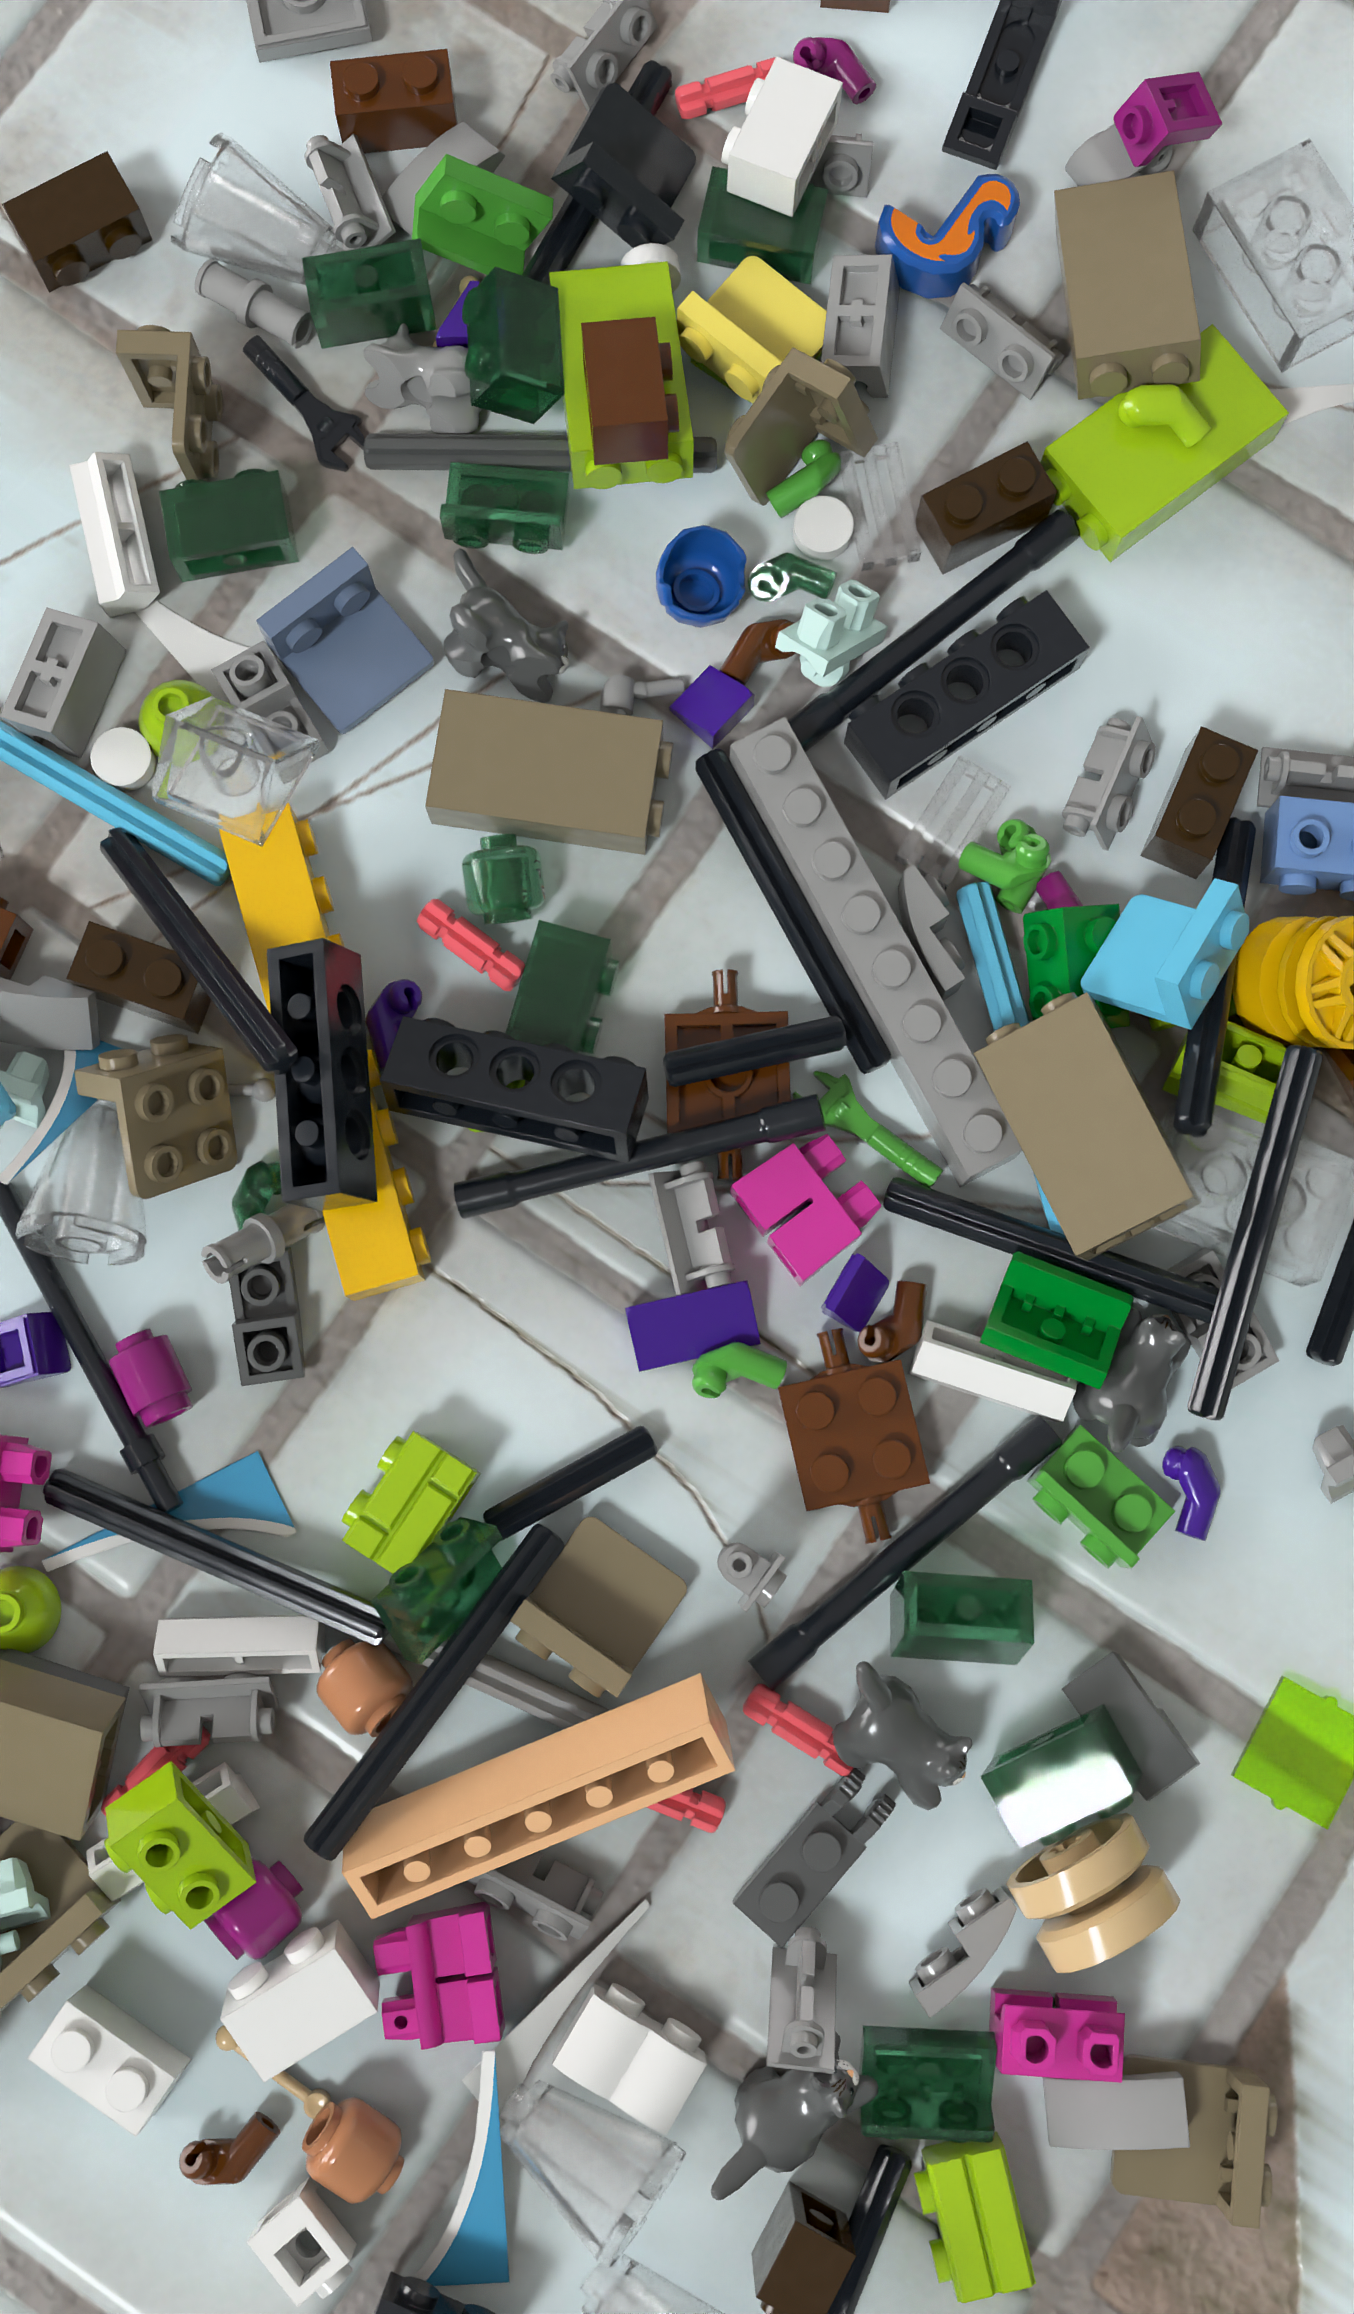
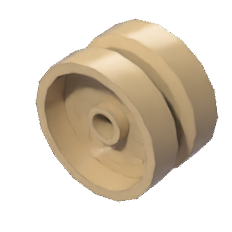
(1093, 1893)

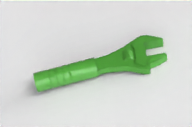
(846, 1114)

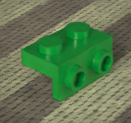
(1060, 950)
(1057, 1319)

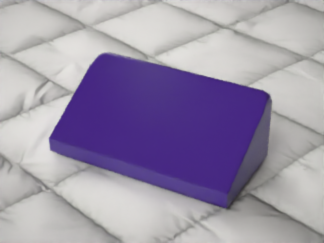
(691, 1325)

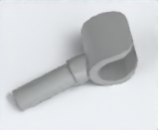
(621, 690)

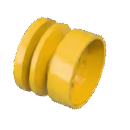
(1298, 981)

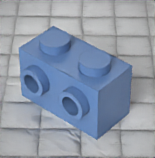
(1309, 846)

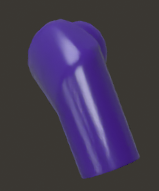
(386, 1013)
(1200, 1487)

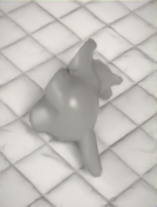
(425, 378)

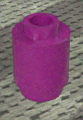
(151, 1378)

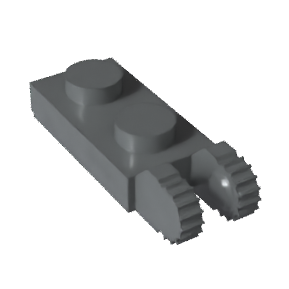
(809, 1861)

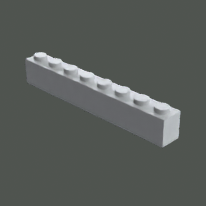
(875, 953)

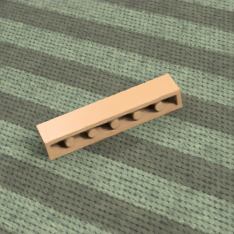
(538, 1796)

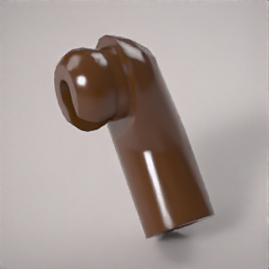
(755, 647)
(898, 1330)
(228, 2159)

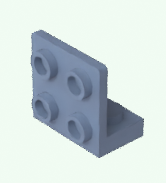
(344, 642)

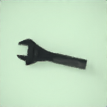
(326, 425)

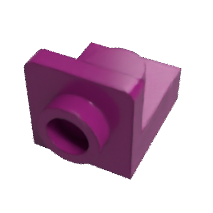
(1165, 114)

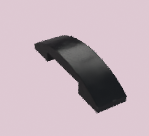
(1000, 81)

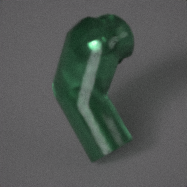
(788, 574)
(256, 1190)

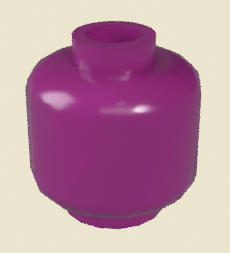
(260, 1915)

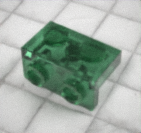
(505, 507)
(439, 1587)
(929, 2083)

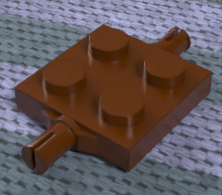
(731, 1094)
(854, 1435)

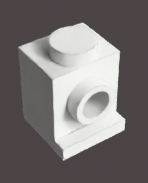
(291, 2264)

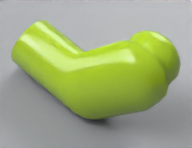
(1162, 406)

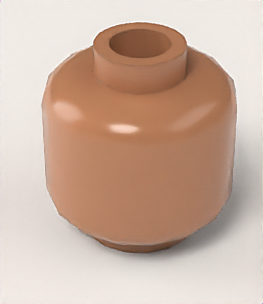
(362, 1686)
(353, 2150)

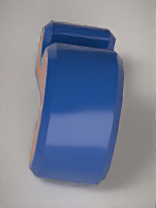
(942, 262)

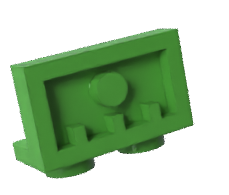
(478, 217)
(1099, 1498)

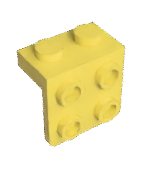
(750, 326)

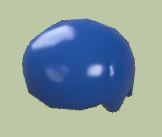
(701, 576)

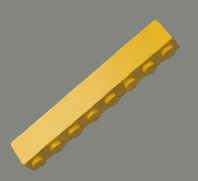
(286, 907)

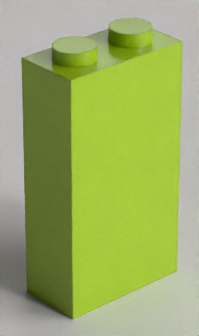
(607, 296)
(1132, 480)

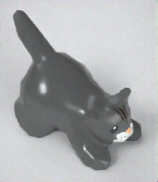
(496, 635)
(1135, 1388)
(896, 1732)
(786, 2117)

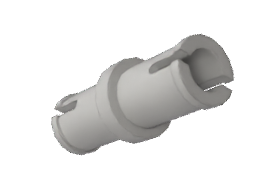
(254, 303)
(260, 1240)

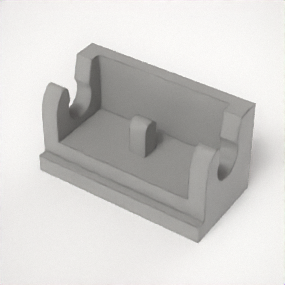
(863, 318)
(63, 681)

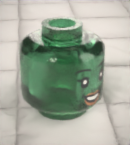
(503, 880)

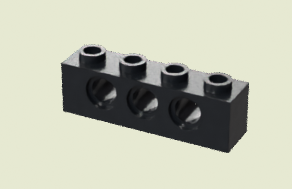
(1031, 628)
(326, 1092)
(538, 1112)

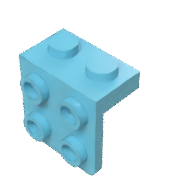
(1169, 955)

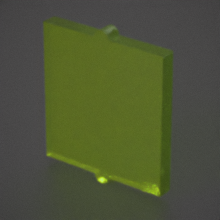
(1300, 1753)

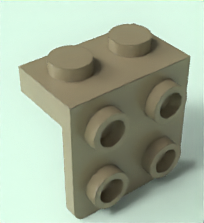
(174, 375)
(793, 407)
(168, 1110)
(599, 1607)
(74, 1904)
(1227, 2135)

